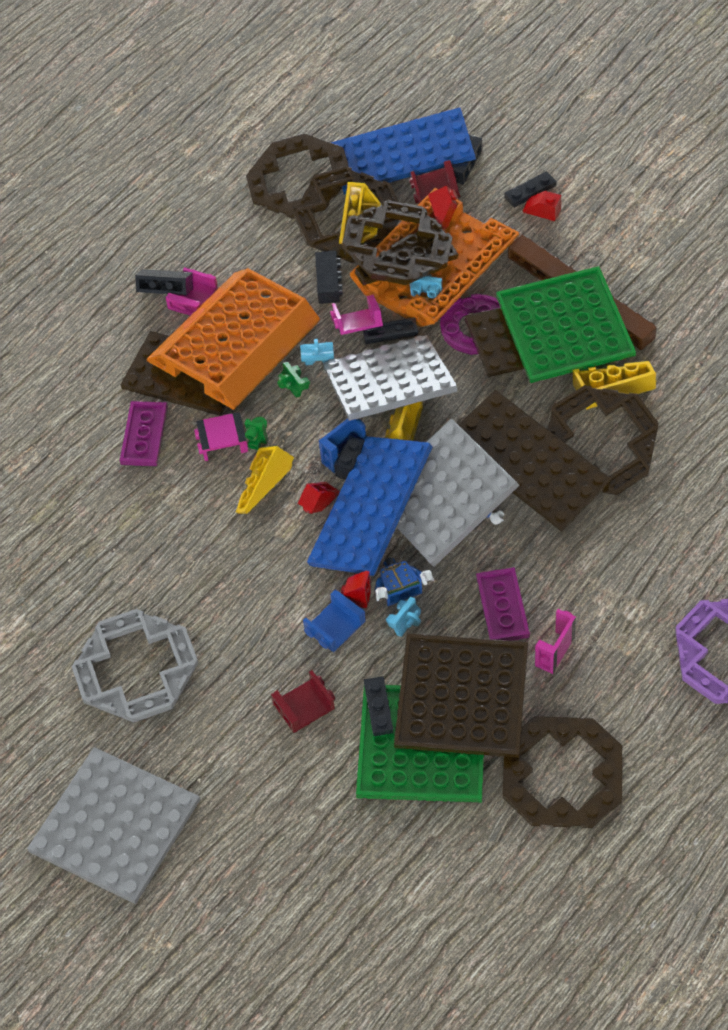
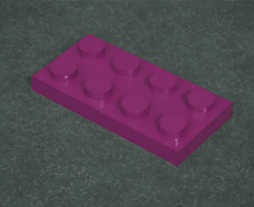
(143, 433)
(502, 605)

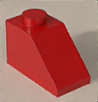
(443, 205)
(544, 205)
(317, 496)
(358, 589)

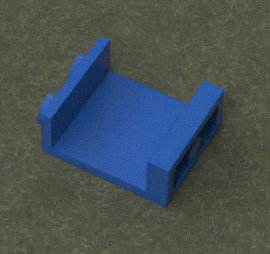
(335, 440)
(335, 622)

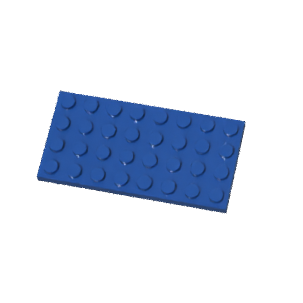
(409, 146)
(370, 505)

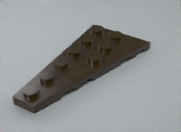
(402, 253)

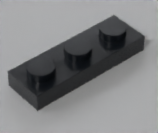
(532, 187)
(391, 330)
(378, 706)

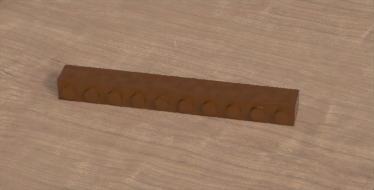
(545, 266)

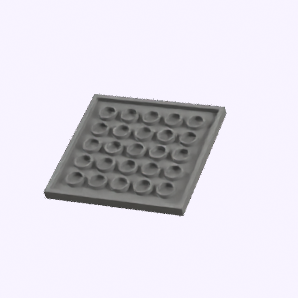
(389, 377)
(452, 493)
(114, 825)

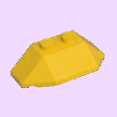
(357, 200)
(405, 422)

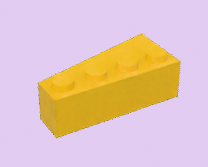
(630, 378)

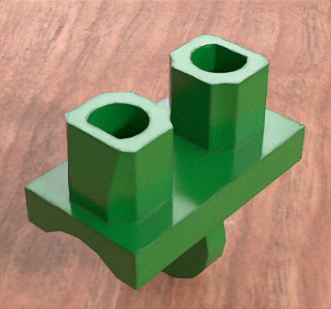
(290, 379)
(256, 432)

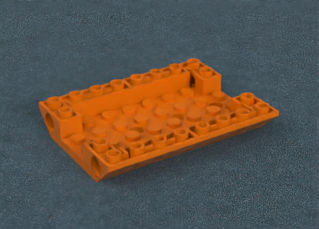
(475, 255)
(252, 344)

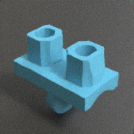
(428, 285)
(316, 352)
(407, 616)

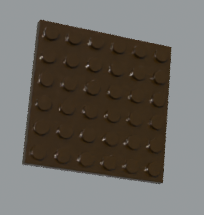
(461, 695)

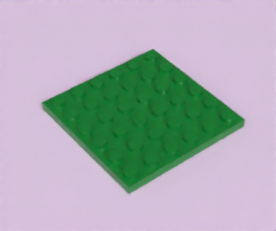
(565, 324)
(413, 773)

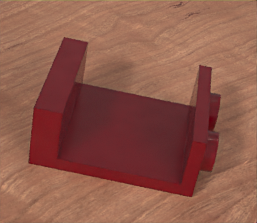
(437, 179)
(304, 703)

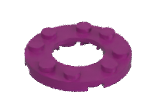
(451, 318)

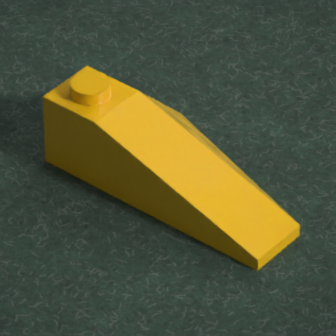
(267, 470)

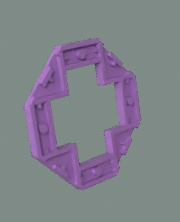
(692, 652)

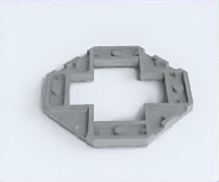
(114, 700)

